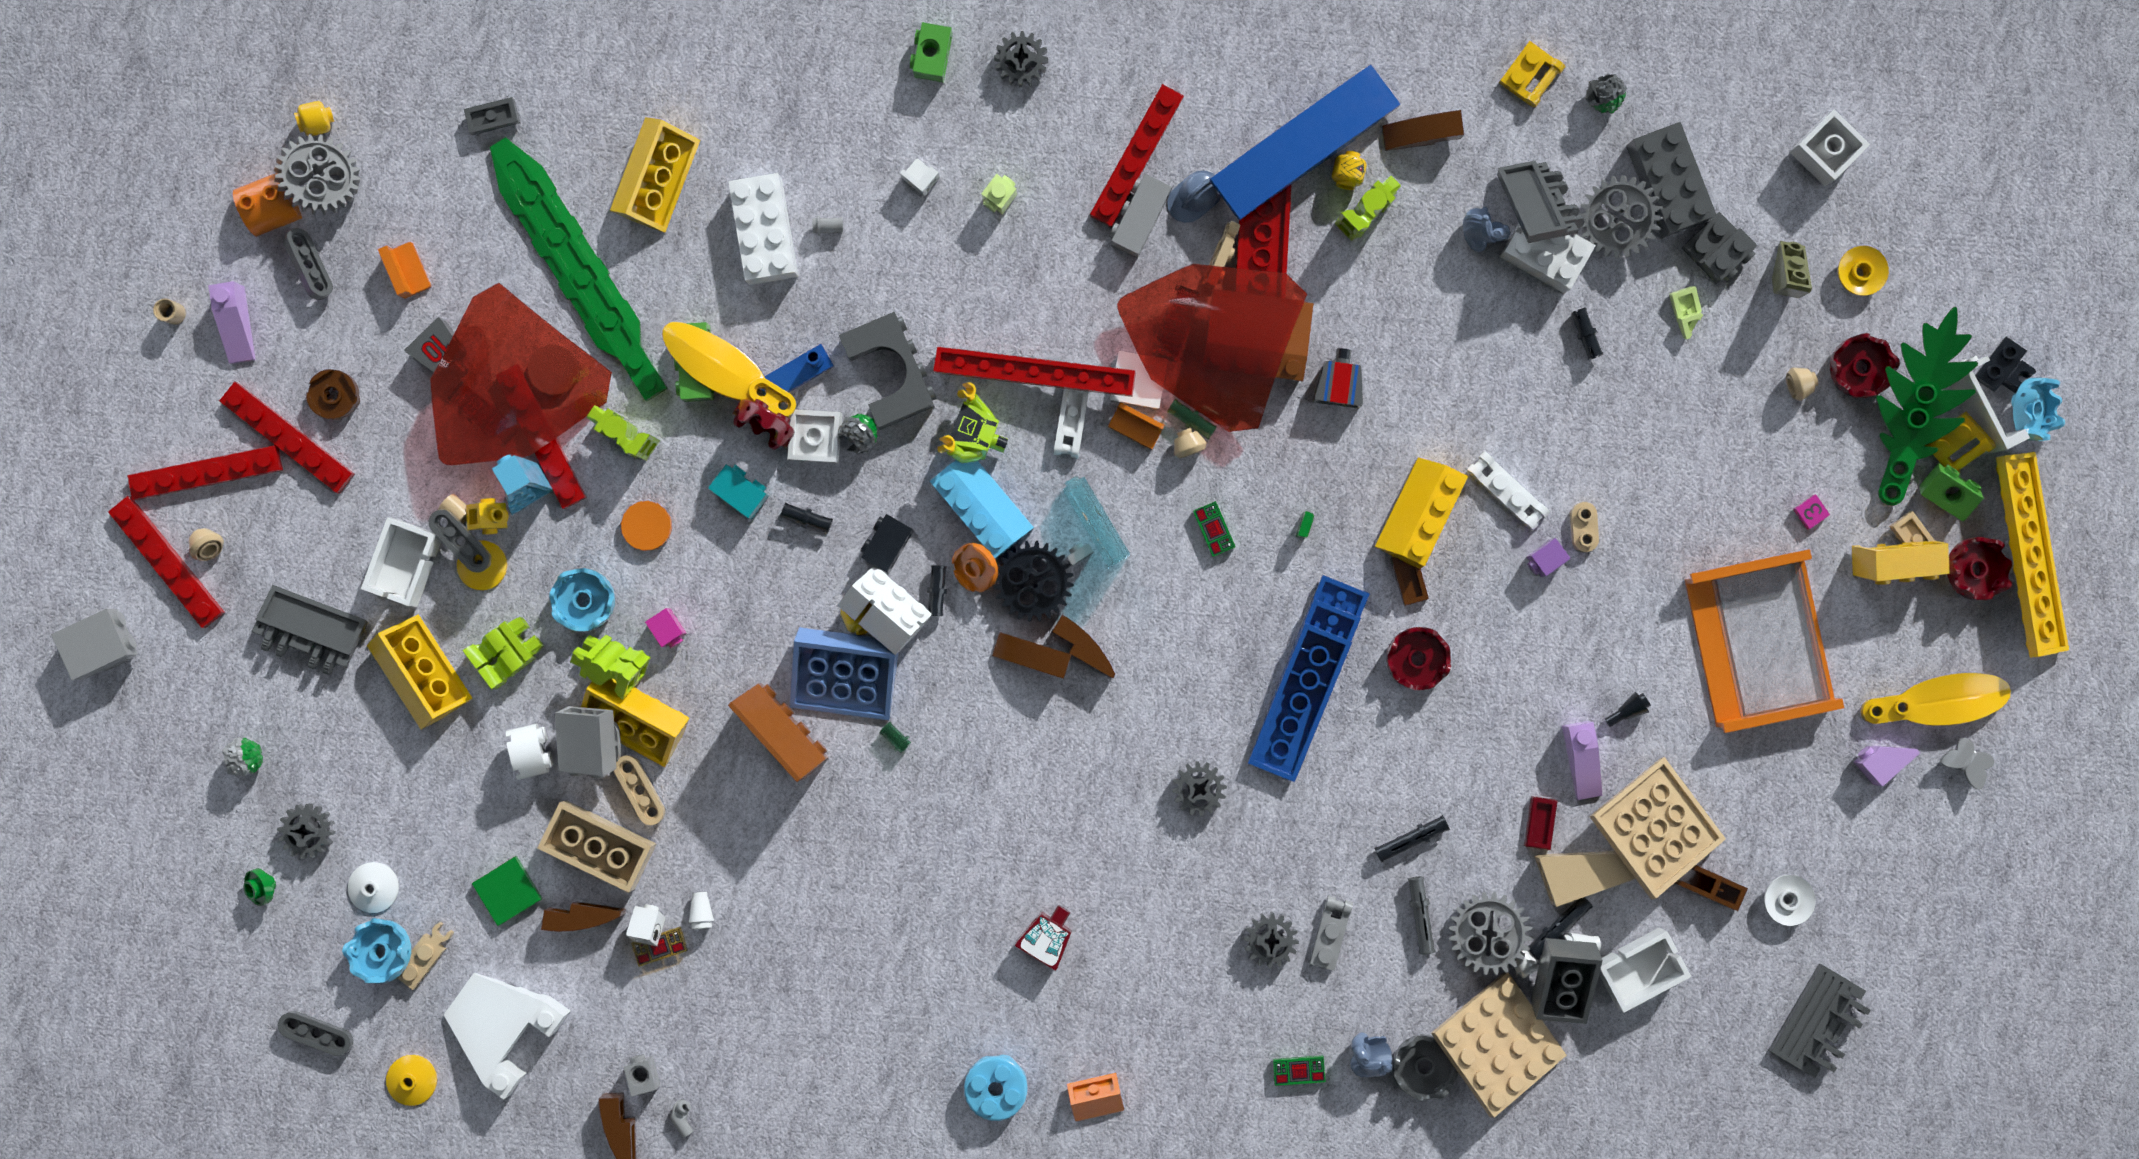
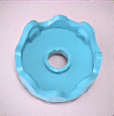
(2036, 408)
(565, 594)
(363, 947)
(1001, 1070)

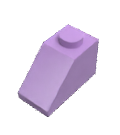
(1883, 762)

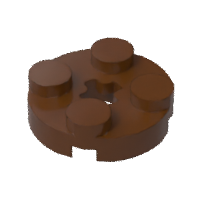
(319, 390)

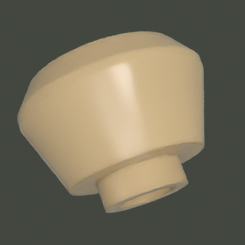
(1801, 382)
(1188, 443)
(205, 544)

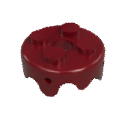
(1874, 353)
(764, 420)
(1993, 568)
(1436, 662)

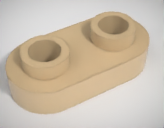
(1583, 527)

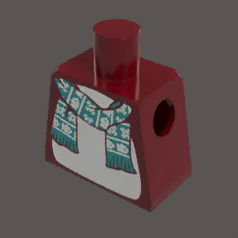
(1046, 937)

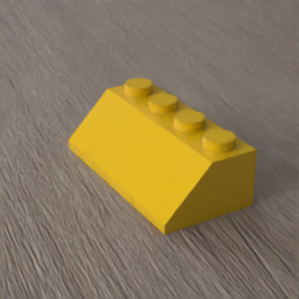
(655, 174)
(1421, 512)
(419, 671)
(643, 721)

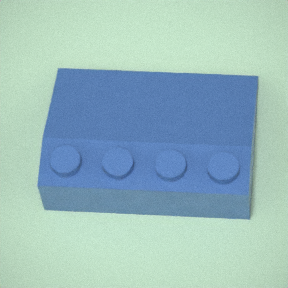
(842, 674)

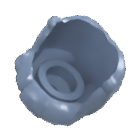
(1479, 229)
(1370, 1056)

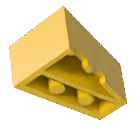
(1901, 561)

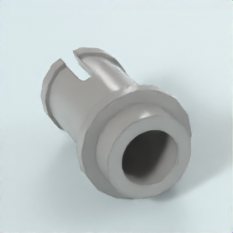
(827, 225)

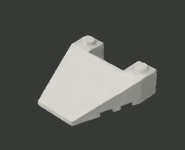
(489, 1022)

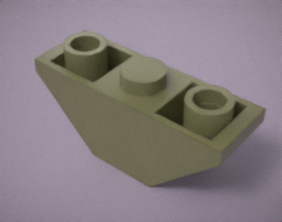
(1791, 271)

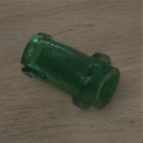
(895, 737)

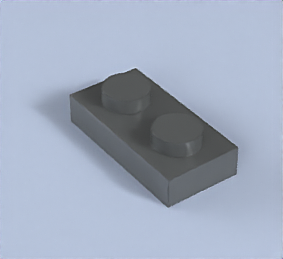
(492, 116)

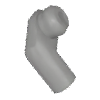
(679, 1117)

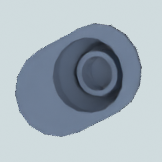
(1193, 197)

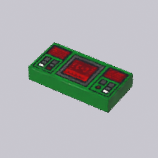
(1214, 529)
(1299, 1070)

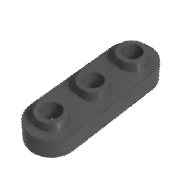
(307, 254)
(450, 535)
(305, 1033)

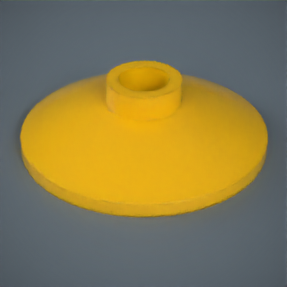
(1874, 270)
(489, 578)
(419, 1071)

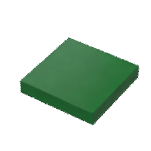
(507, 891)

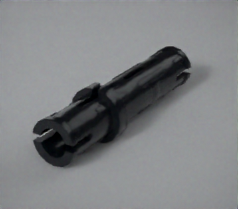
(1420, 834)
(1561, 925)

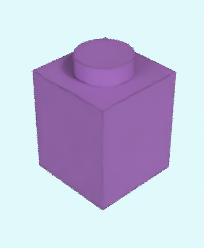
(1547, 558)

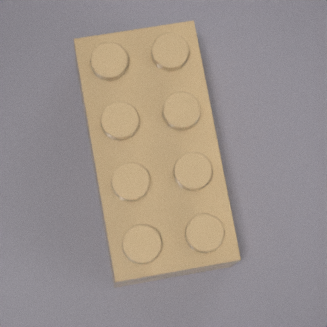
(596, 846)

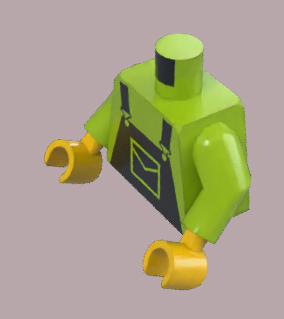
(973, 430)

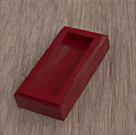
(1540, 823)

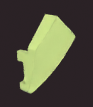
(1686, 309)

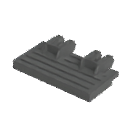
(1539, 201)
(306, 624)
(1816, 1018)

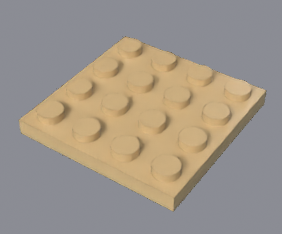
(1657, 828)
(1498, 1044)

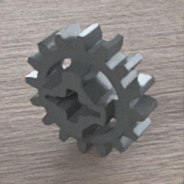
(1011, 59)
(1207, 795)
(307, 820)
(1259, 939)

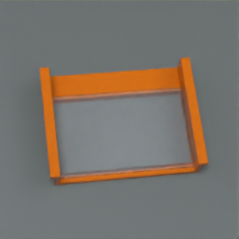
(1760, 642)

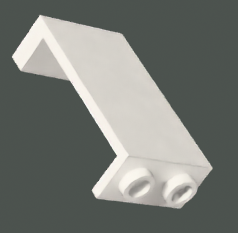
(1983, 414)

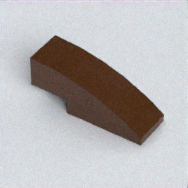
(1423, 130)
(1084, 646)
(1031, 655)
(1713, 887)
(579, 917)
(618, 1129)

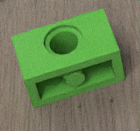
(932, 67)
(1958, 504)

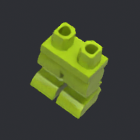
(1368, 208)
(625, 433)
(510, 649)
(608, 660)

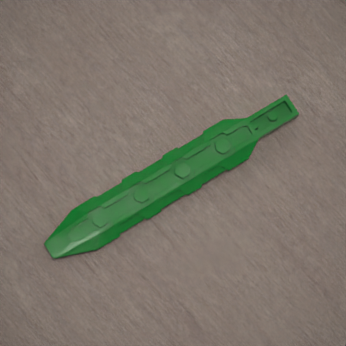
(574, 263)

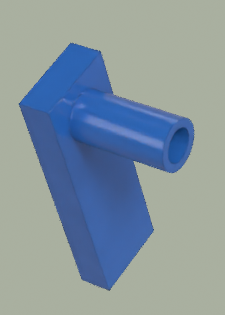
(801, 369)

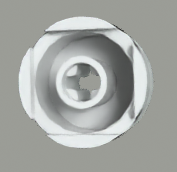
(528, 751)

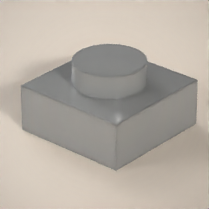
(1079, 553)

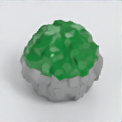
(242, 757)

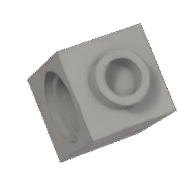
(637, 1085)

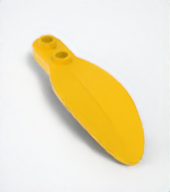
(722, 366)
(1942, 700)

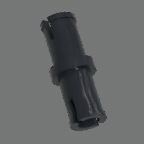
(1587, 333)
(806, 518)
(937, 590)

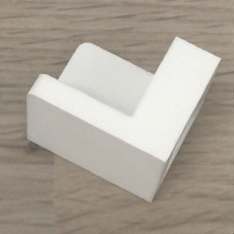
(920, 176)

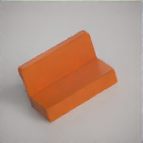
(405, 269)
(1136, 426)
(1095, 1097)

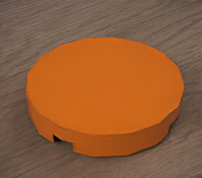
(646, 525)
(975, 567)

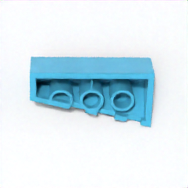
(522, 481)

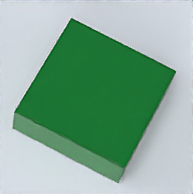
(1305, 525)

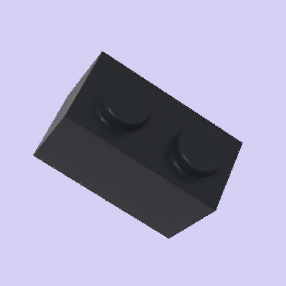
(886, 543)

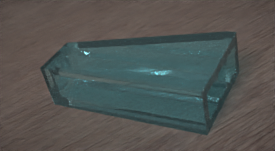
(1095, 521)

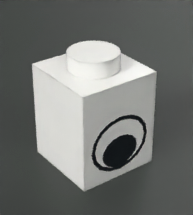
(646, 925)

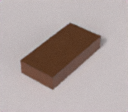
(1409, 582)

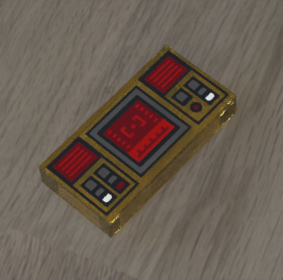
(670, 944)

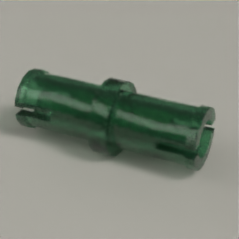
(1192, 419)

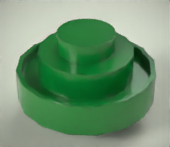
(259, 886)

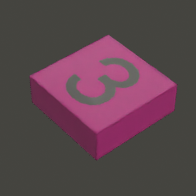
(1811, 511)

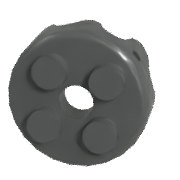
(1428, 1085)

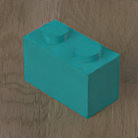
(739, 491)

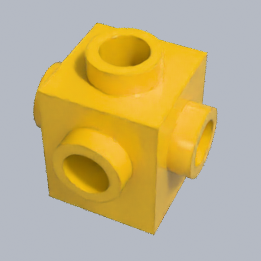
(487, 516)

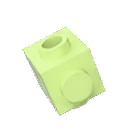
(999, 193)

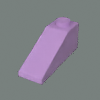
(232, 320)
(1583, 759)

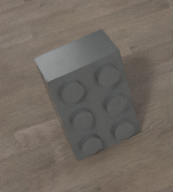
(1566, 981)

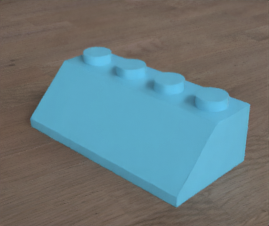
(982, 506)

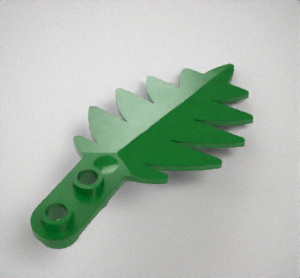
(1922, 402)

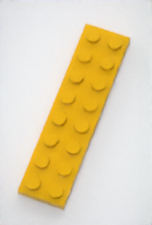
(2032, 554)

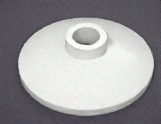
(384, 883)
(1801, 900)

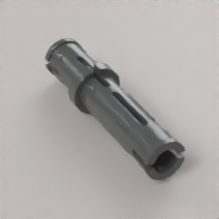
(1421, 915)

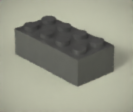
(1669, 167)

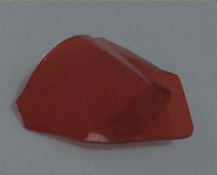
(1215, 337)
(509, 382)

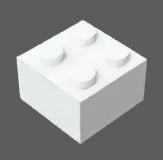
(1829, 148)

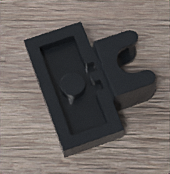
(2005, 367)

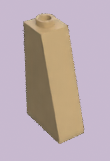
(1580, 874)

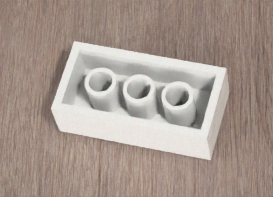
(763, 229)

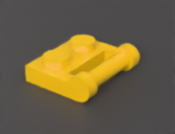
(1524, 70)
(1958, 438)

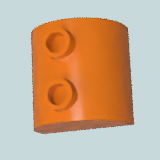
(264, 206)

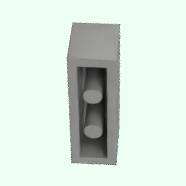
(1140, 215)

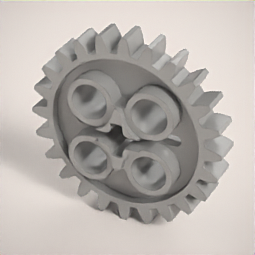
(301, 157)
(1633, 196)
(1514, 936)

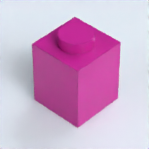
(666, 628)

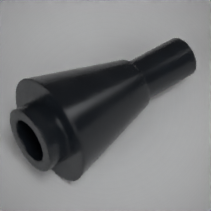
(1632, 707)

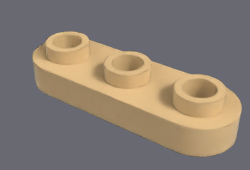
(644, 801)

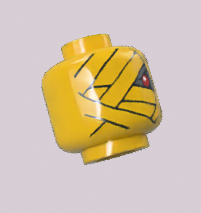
(1349, 170)

